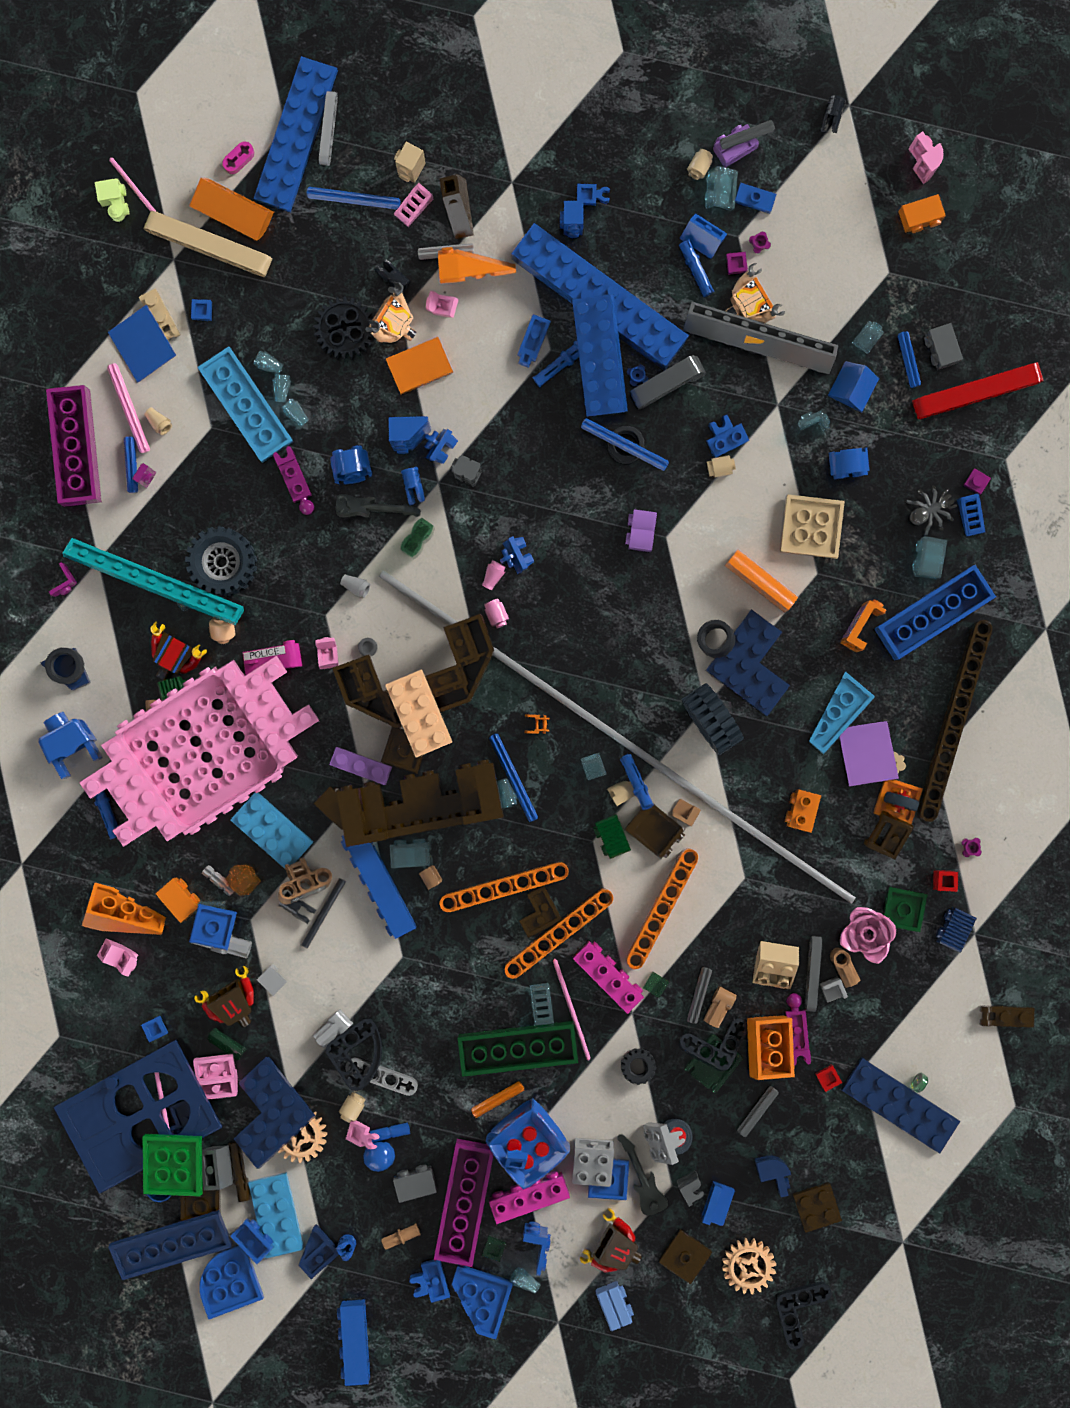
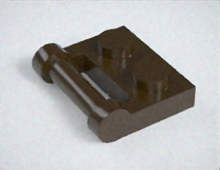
(894, 838)

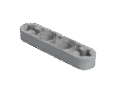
(328, 128)
(382, 1073)

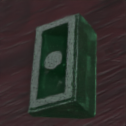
(226, 1044)

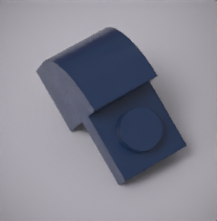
(774, 1168)

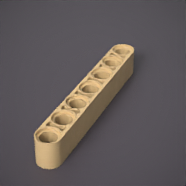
(207, 243)

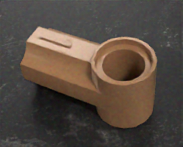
(845, 968)
(721, 1003)

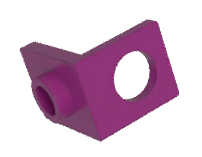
(65, 587)

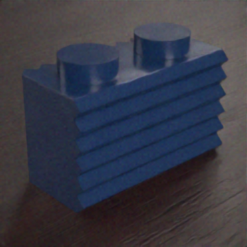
(955, 929)

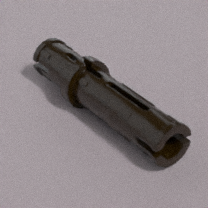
(239, 1172)

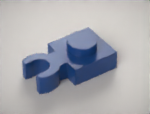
(589, 194)

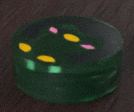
(919, 1082)

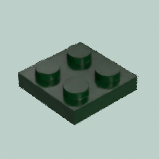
(905, 908)

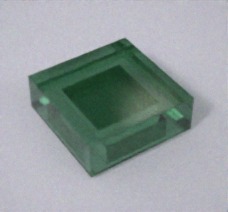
(655, 984)
(494, 1248)

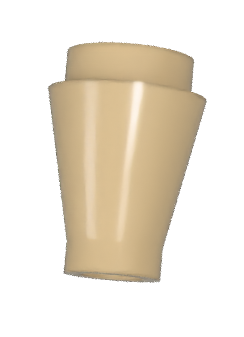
(158, 421)

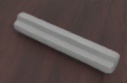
(432, 252)

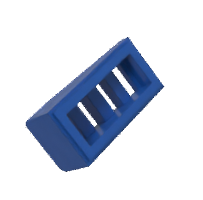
(978, 513)

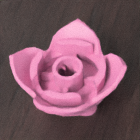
(856, 938)

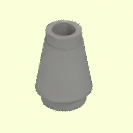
(356, 585)

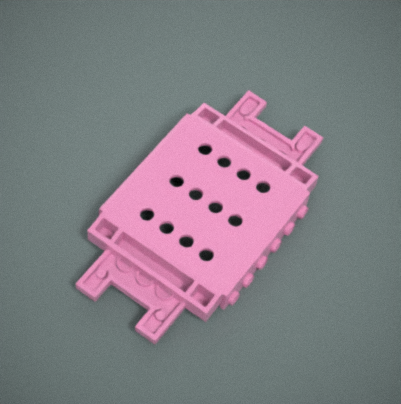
(144, 787)

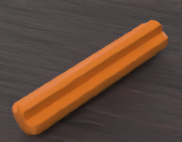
(497, 1099)

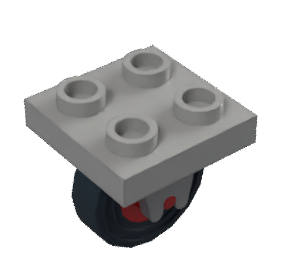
(668, 1140)

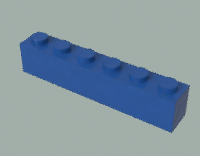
(382, 888)

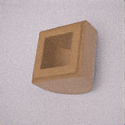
(430, 877)

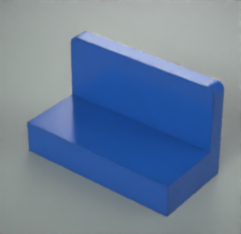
(703, 235)
(717, 1204)

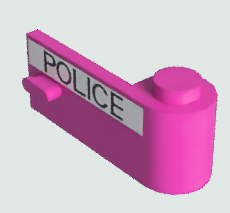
(288, 654)

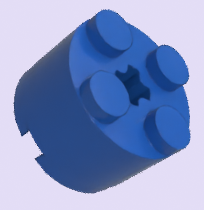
(849, 462)
(350, 465)

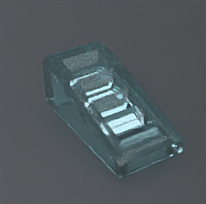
(547, 1020)

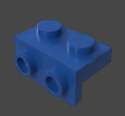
(252, 1240)

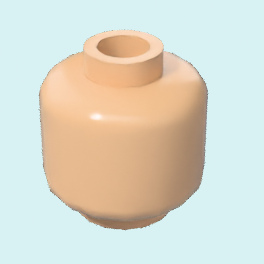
(221, 630)

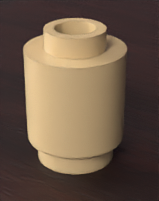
(700, 164)
(721, 466)
(352, 1107)

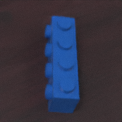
(354, 1342)

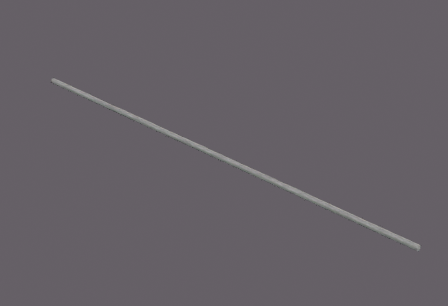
(632, 747)

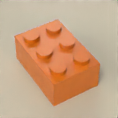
(770, 1047)

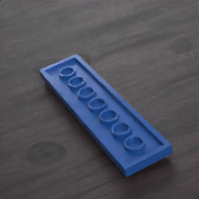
(295, 134)

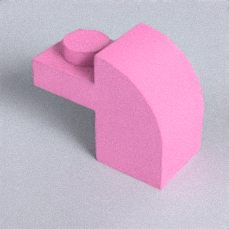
(118, 956)

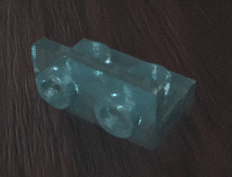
(721, 188)

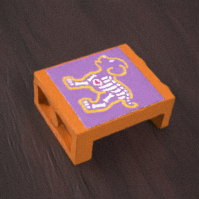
(850, 638)

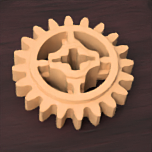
(308, 1137)
(736, 1257)

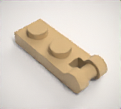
(160, 313)

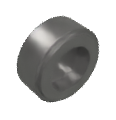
(367, 646)

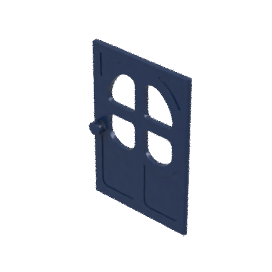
(104, 1134)

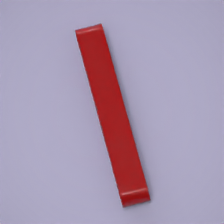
(977, 390)

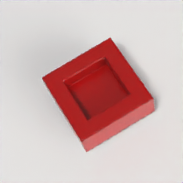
(828, 1078)

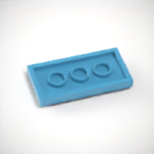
(271, 830)
(276, 1213)

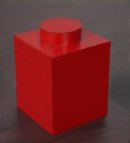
(945, 880)

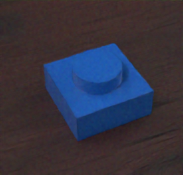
(201, 310)
(154, 1028)
(516, 1159)

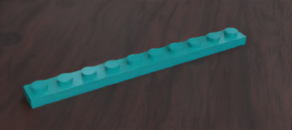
(153, 581)

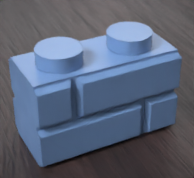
(614, 1306)

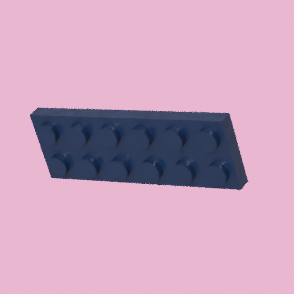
(900, 1105)
(170, 1245)

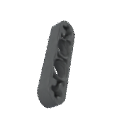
(813, 973)

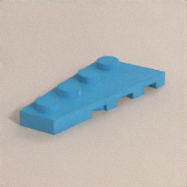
(841, 711)

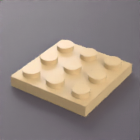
(812, 526)

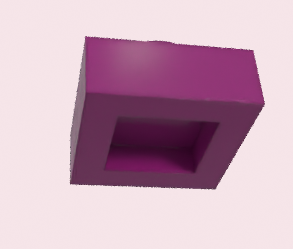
(736, 263)
(977, 481)

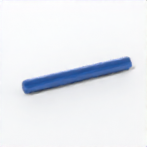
(353, 198)
(624, 444)
(513, 777)

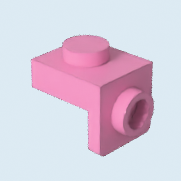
(441, 305)
(327, 653)

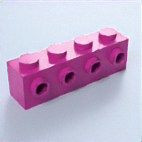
(608, 977)
(523, 1201)

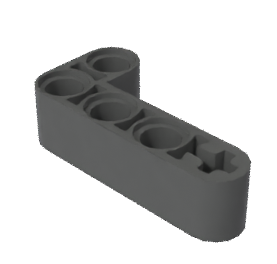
(667, 381)

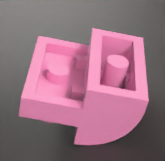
(926, 155)
(217, 1076)

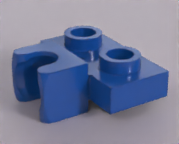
(726, 437)
(431, 1281)

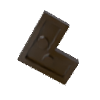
(545, 914)

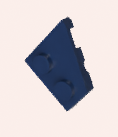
(317, 1253)

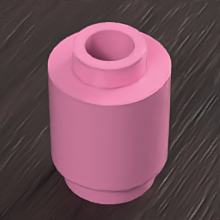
(496, 613)

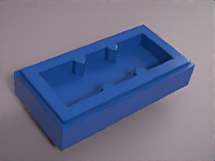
(755, 198)

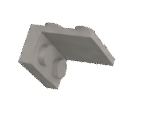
(593, 1162)

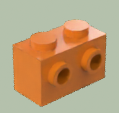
(803, 810)

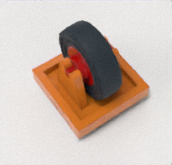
(898, 799)

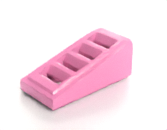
(408, 201)

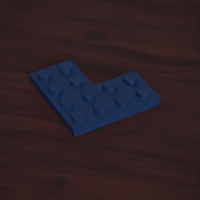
(741, 667)
(281, 1113)

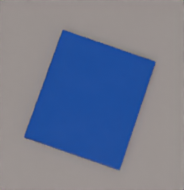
(142, 343)

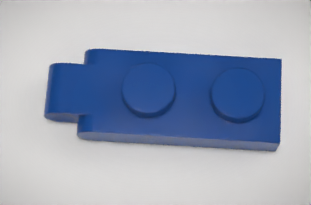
(533, 340)

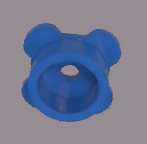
(637, 370)

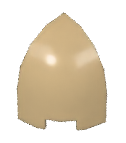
(621, 792)

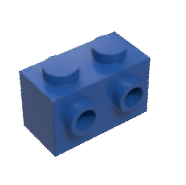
(572, 219)

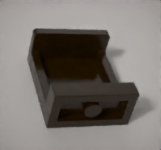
(655, 831)

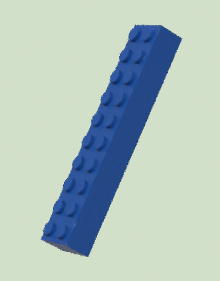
(577, 279)

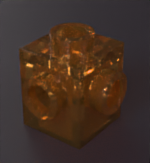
(242, 879)

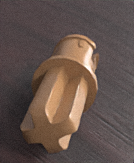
(400, 1236)

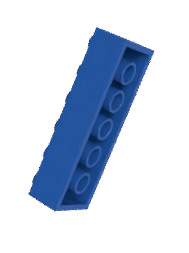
(600, 355)
(934, 612)

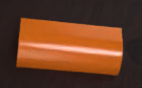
(231, 208)
(761, 581)

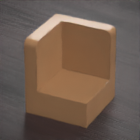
(685, 812)

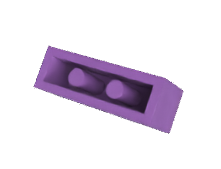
(360, 765)

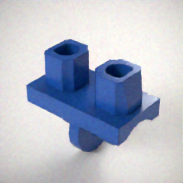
(435, 452)
(513, 555)

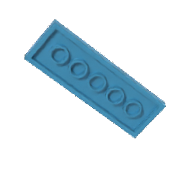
(245, 404)

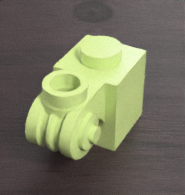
(112, 193)

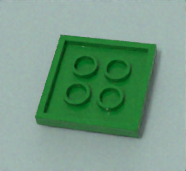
(172, 1165)

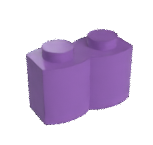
(642, 530)

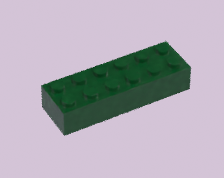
(517, 1048)

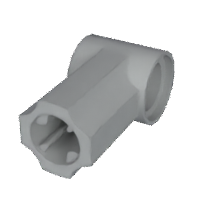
(336, 1025)

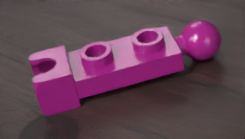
(295, 480)
(799, 1026)

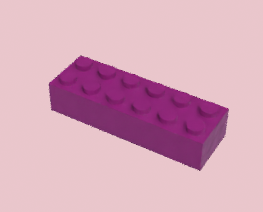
(73, 445)
(464, 1203)

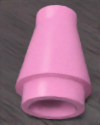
(493, 574)

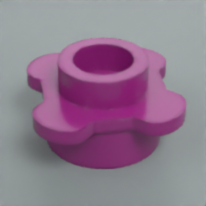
(762, 236)
(976, 847)

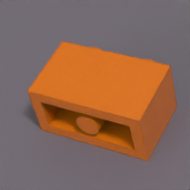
(922, 214)
(178, 899)

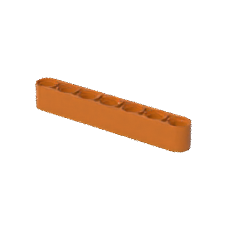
(494, 887)
(661, 918)
(553, 941)

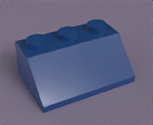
(407, 432)

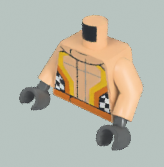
(751, 299)
(392, 318)

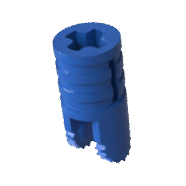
(411, 482)
(343, 1250)

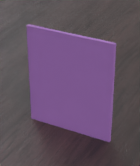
(868, 754)

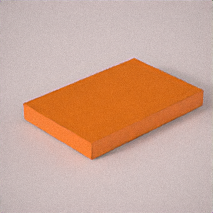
(419, 365)

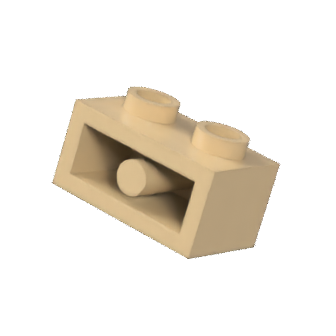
(409, 162)

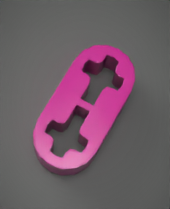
(238, 157)

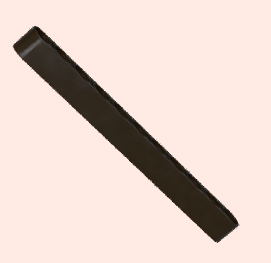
(961, 713)

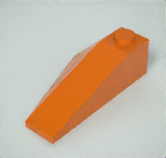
(459, 264)
(116, 913)

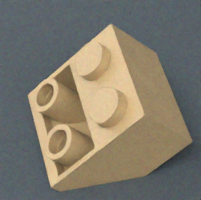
(776, 965)

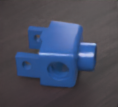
(65, 739)

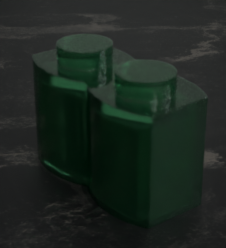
(421, 533)

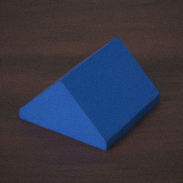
(854, 385)

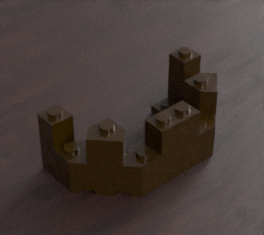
(449, 686)
(423, 805)

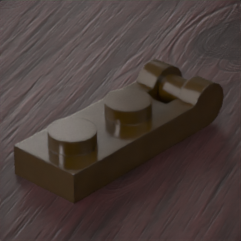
(1007, 1016)

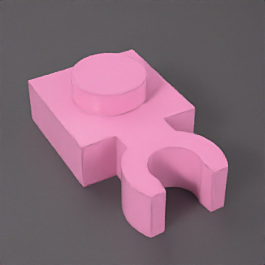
(359, 1135)

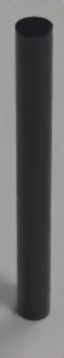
(323, 913)

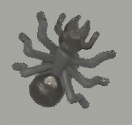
(928, 510)

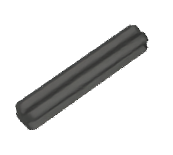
(747, 134)
(699, 995)
(757, 1112)

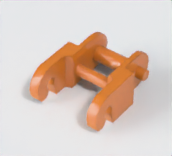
(537, 718)

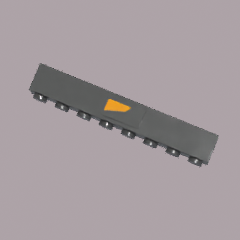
(760, 338)

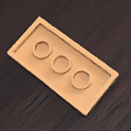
(418, 713)

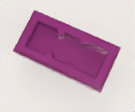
(144, 475)

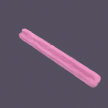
(128, 408)

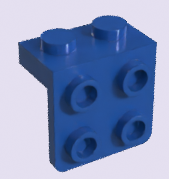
(539, 1235)

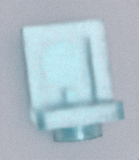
(868, 336)
(810, 419)

